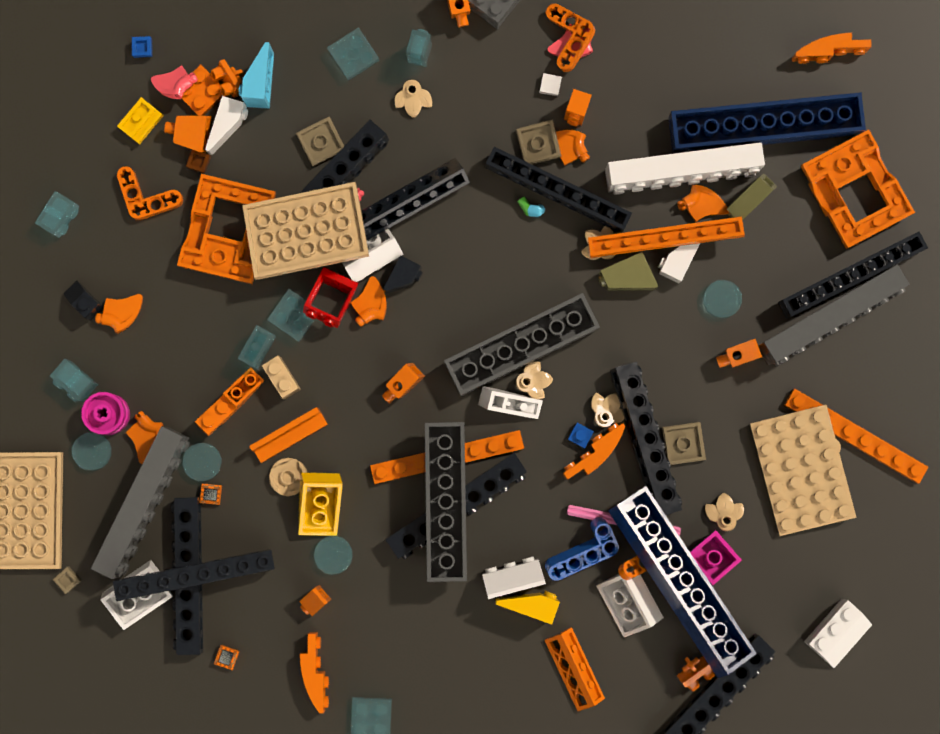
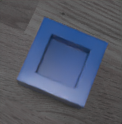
(142, 47)
(580, 435)

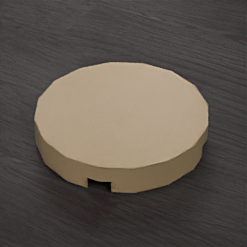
(286, 476)

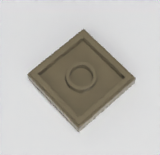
(320, 141)
(539, 142)
(684, 443)

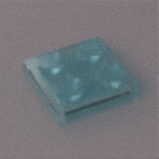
(353, 53)
(290, 316)
(371, 715)

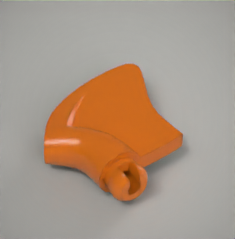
(572, 146)
(702, 203)
(370, 303)
(120, 313)
(143, 434)

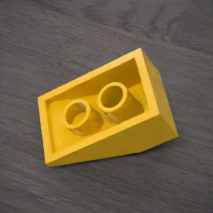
(319, 503)
(533, 605)

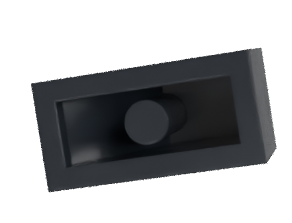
(403, 275)
(83, 300)

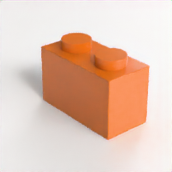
(577, 107)

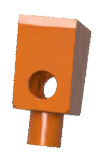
(459, 14)
(190, 131)
(748, 350)
(408, 376)

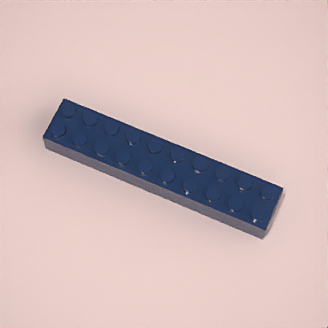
(767, 122)
(682, 582)

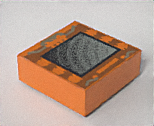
(211, 494)
(226, 657)

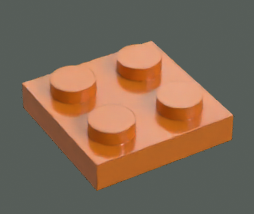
(203, 93)

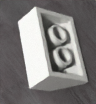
(382, 250)
(513, 577)
(630, 603)
(131, 610)
(838, 632)

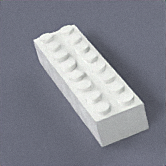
(684, 167)

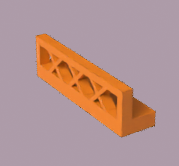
(289, 435)
(578, 669)

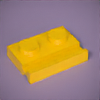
(140, 120)

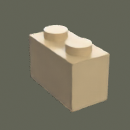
(281, 377)

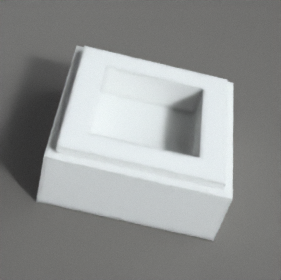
(550, 84)

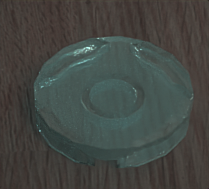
(722, 299)
(91, 451)
(202, 462)
(333, 555)

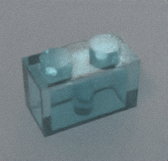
(419, 47)
(57, 214)
(257, 347)
(73, 380)

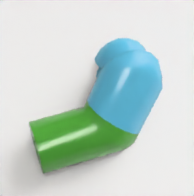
(531, 210)

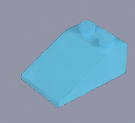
(258, 80)

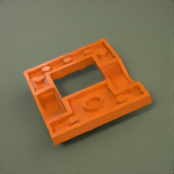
(841, 167)
(215, 253)

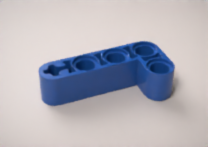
(580, 552)

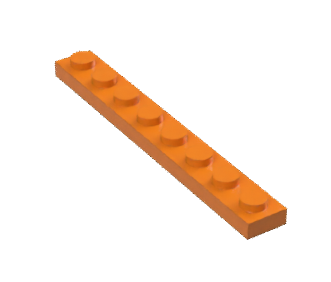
(666, 237)
(863, 439)
(473, 451)

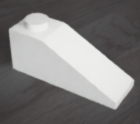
(227, 121)
(677, 262)
(509, 402)

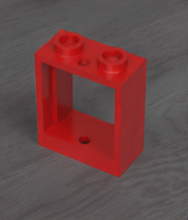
(338, 282)

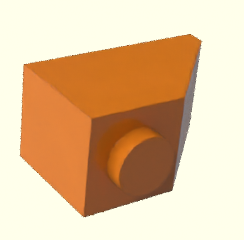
(314, 601)

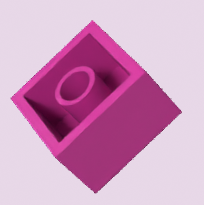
(715, 557)

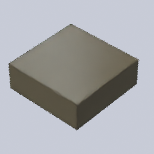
(67, 580)

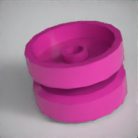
(94, 413)

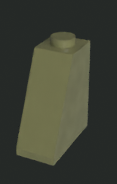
(751, 197)
(628, 275)

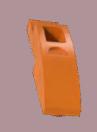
(824, 48)
(229, 402)
(602, 449)
(314, 680)

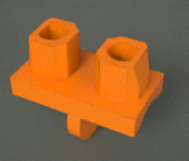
(230, 77)
(694, 670)

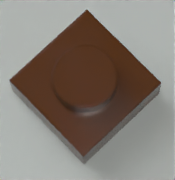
(198, 161)

